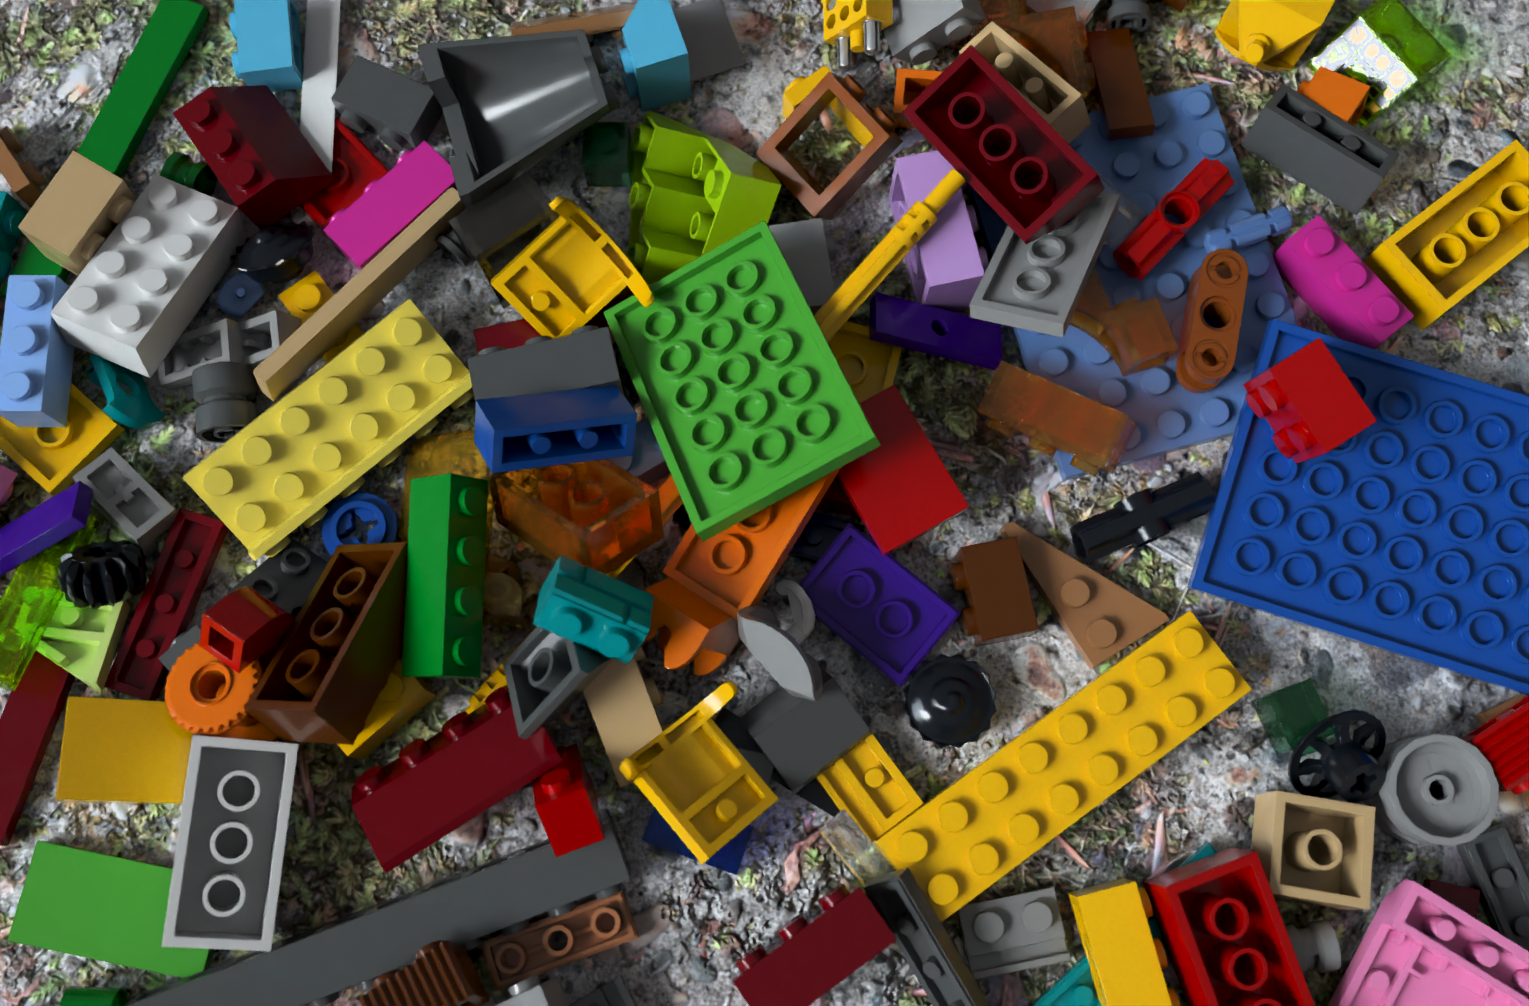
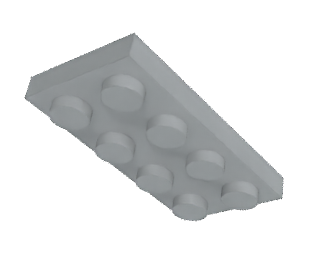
(1043, 281)

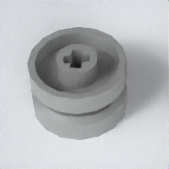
(1435, 791)

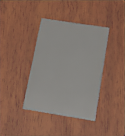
(708, 39)

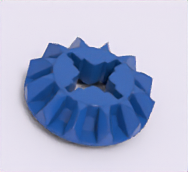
(370, 509)

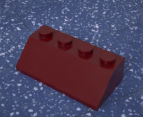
(1003, 147)
(449, 779)

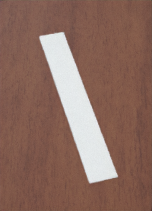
(320, 76)

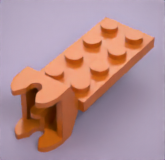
(723, 575)

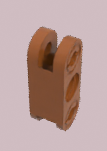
(1205, 351)

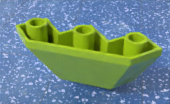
(690, 195)

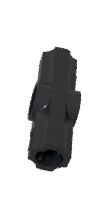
(1142, 517)

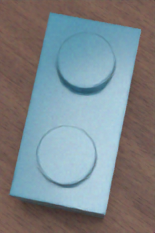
(267, 43)

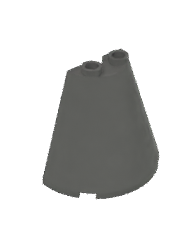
(514, 102)

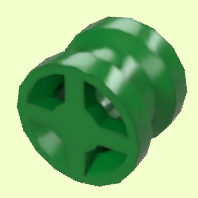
(184, 171)

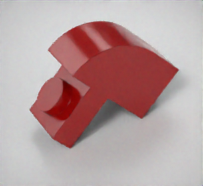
(244, 629)

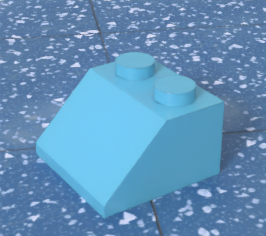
(654, 56)

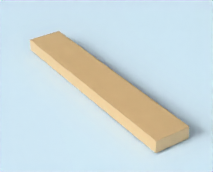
(357, 297)

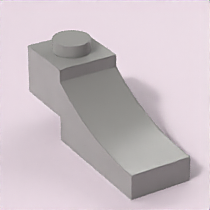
(225, 341)

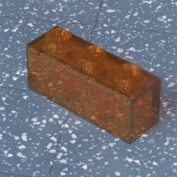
(1056, 419)

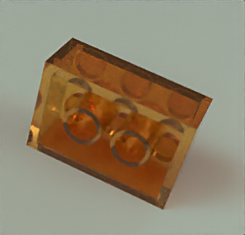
(579, 511)

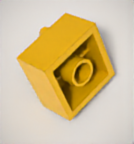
(1271, 31)

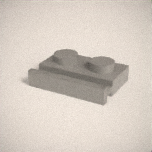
(1013, 933)

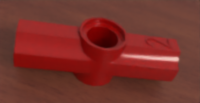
(1189, 203)

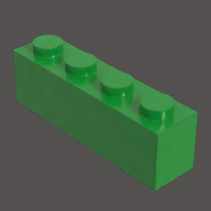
(445, 577)

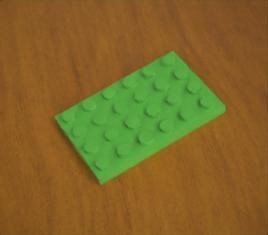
(739, 382)

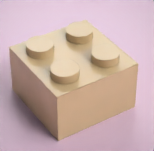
(77, 212)
(1315, 849)

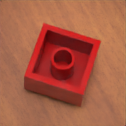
(1308, 403)

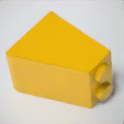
(122, 753)

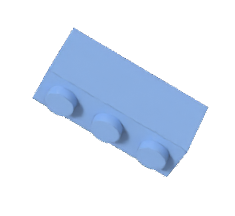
(34, 354)

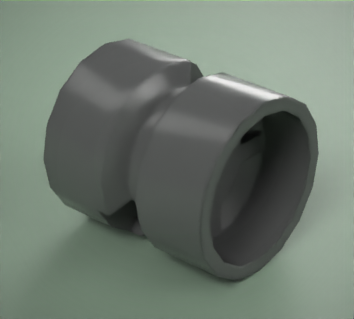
(225, 400)

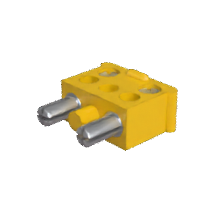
(855, 27)

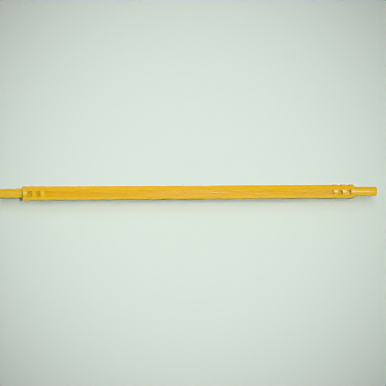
(831, 318)

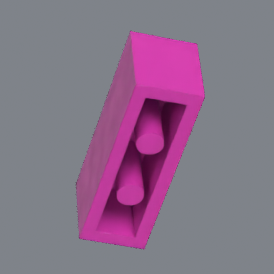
(390, 205)
(1339, 286)

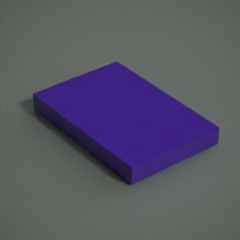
(877, 604)

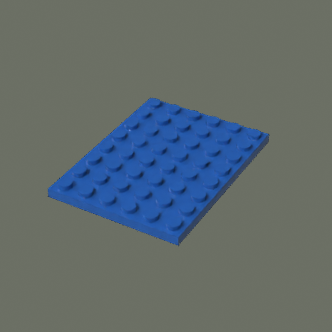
(1393, 535)

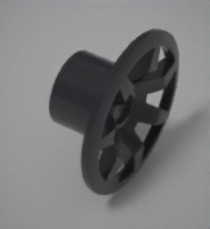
(1344, 764)

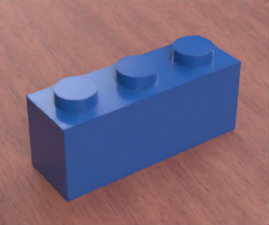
(554, 428)

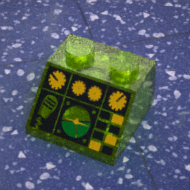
(1386, 51)

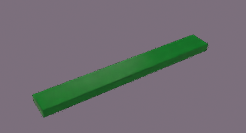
(131, 104)

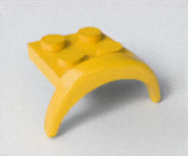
(568, 273)
(700, 778)

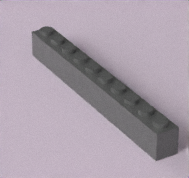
(390, 933)

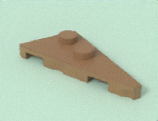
(1089, 607)

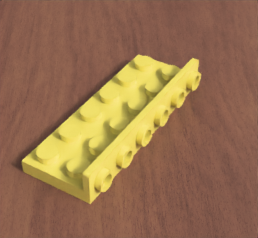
(331, 431)

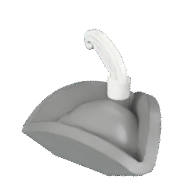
(780, 649)

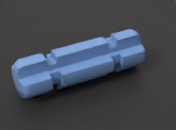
(1249, 230)

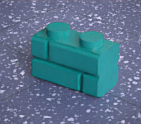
(594, 610)

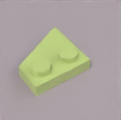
(84, 640)

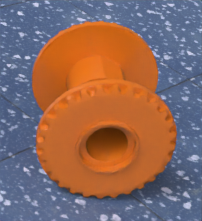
(211, 697)

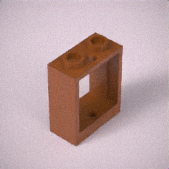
(775, 153)

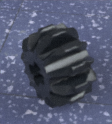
(102, 573)

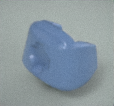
(239, 295)

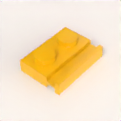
(870, 788)

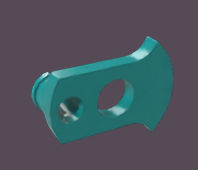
(133, 411)

